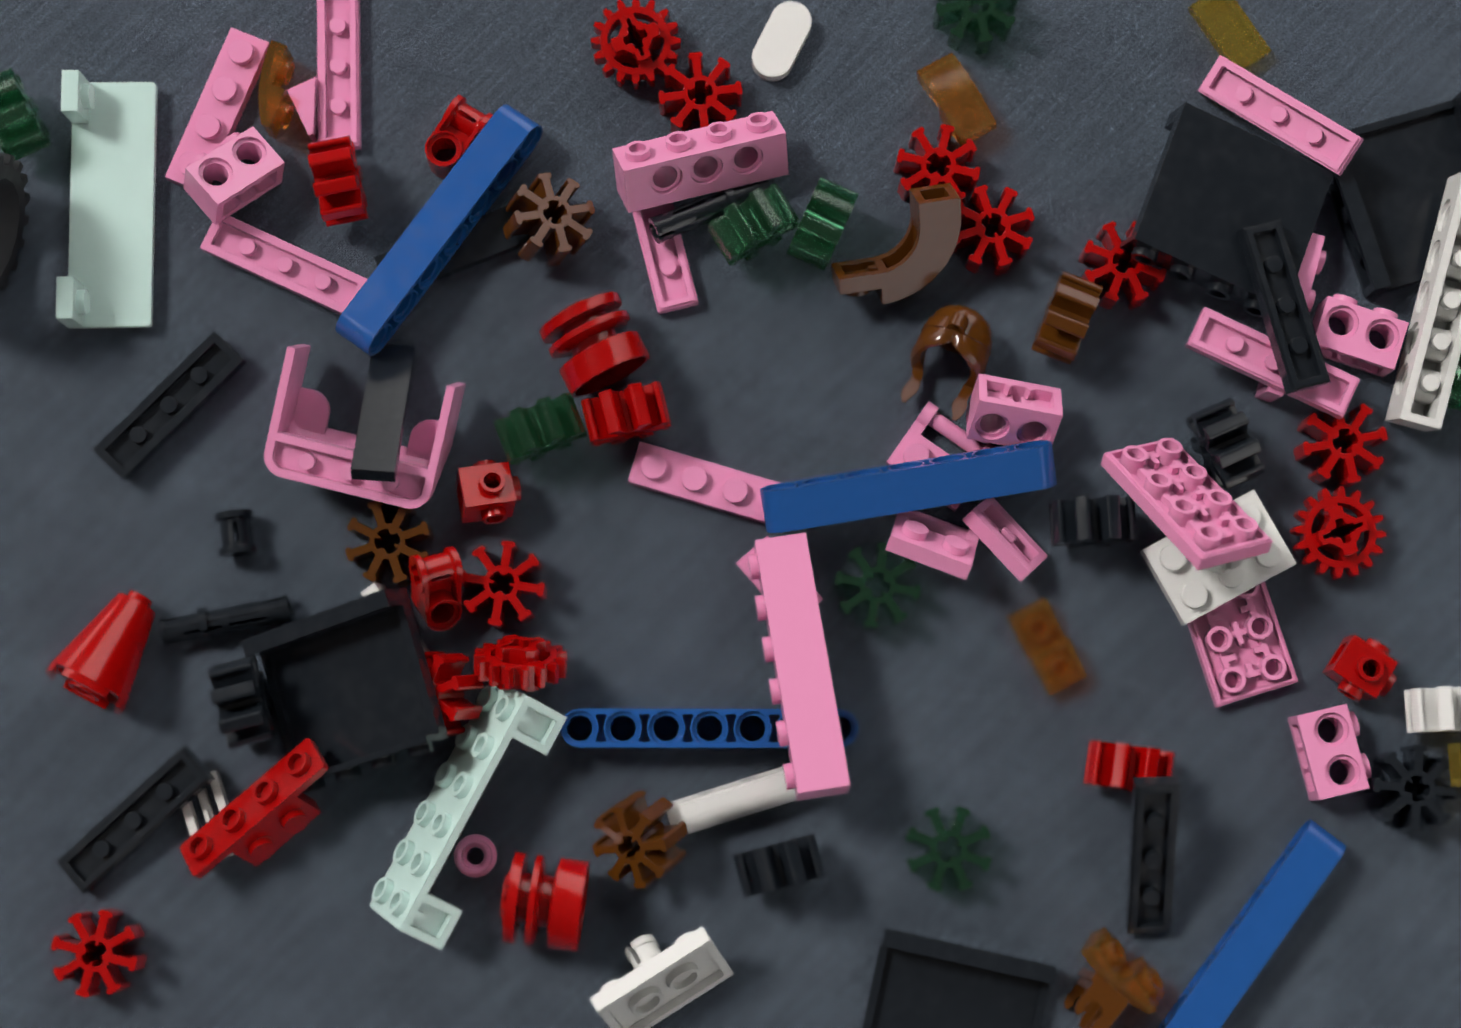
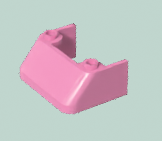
(311, 453)

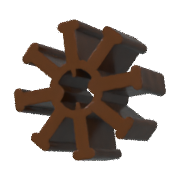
(536, 203)
(1067, 318)
(381, 555)
(640, 839)

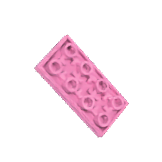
(1186, 503)
(1242, 648)

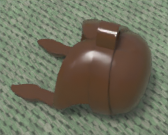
(958, 331)

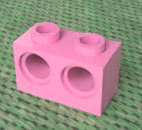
(239, 181)
(1354, 346)
(1012, 411)
(1317, 755)

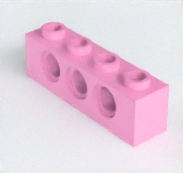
(700, 161)

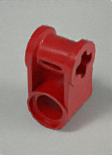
(456, 132)
(437, 588)

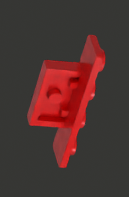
(261, 815)

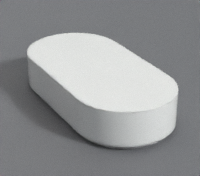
(781, 41)

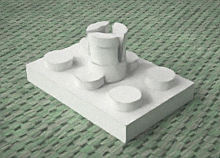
(1200, 591)
(661, 980)

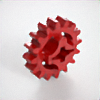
(621, 50)
(1342, 548)
(520, 663)

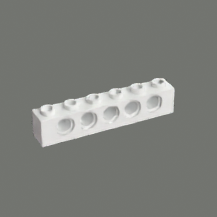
(1435, 326)

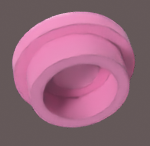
(461, 855)

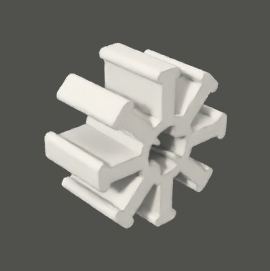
(1433, 709)

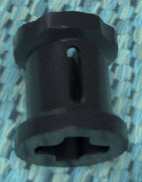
(227, 520)

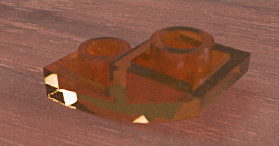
(956, 98)
(274, 102)
(1046, 646)
(1132, 979)

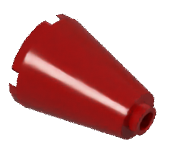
(107, 652)

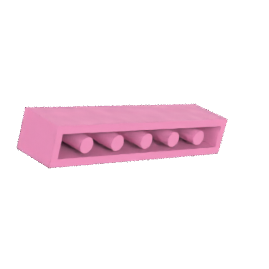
(800, 666)

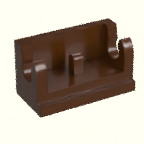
(1097, 999)

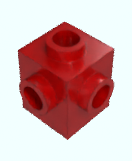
(487, 492)
(1348, 664)

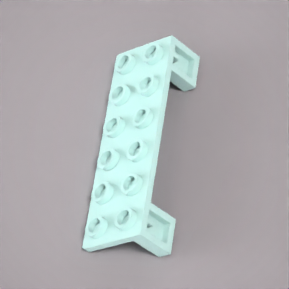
(109, 204)
(438, 820)

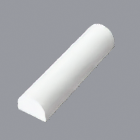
(731, 801)

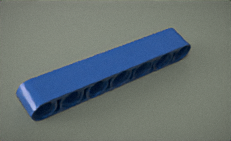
(436, 229)
(908, 486)
(687, 736)
(1257, 930)

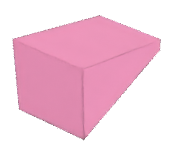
(305, 101)

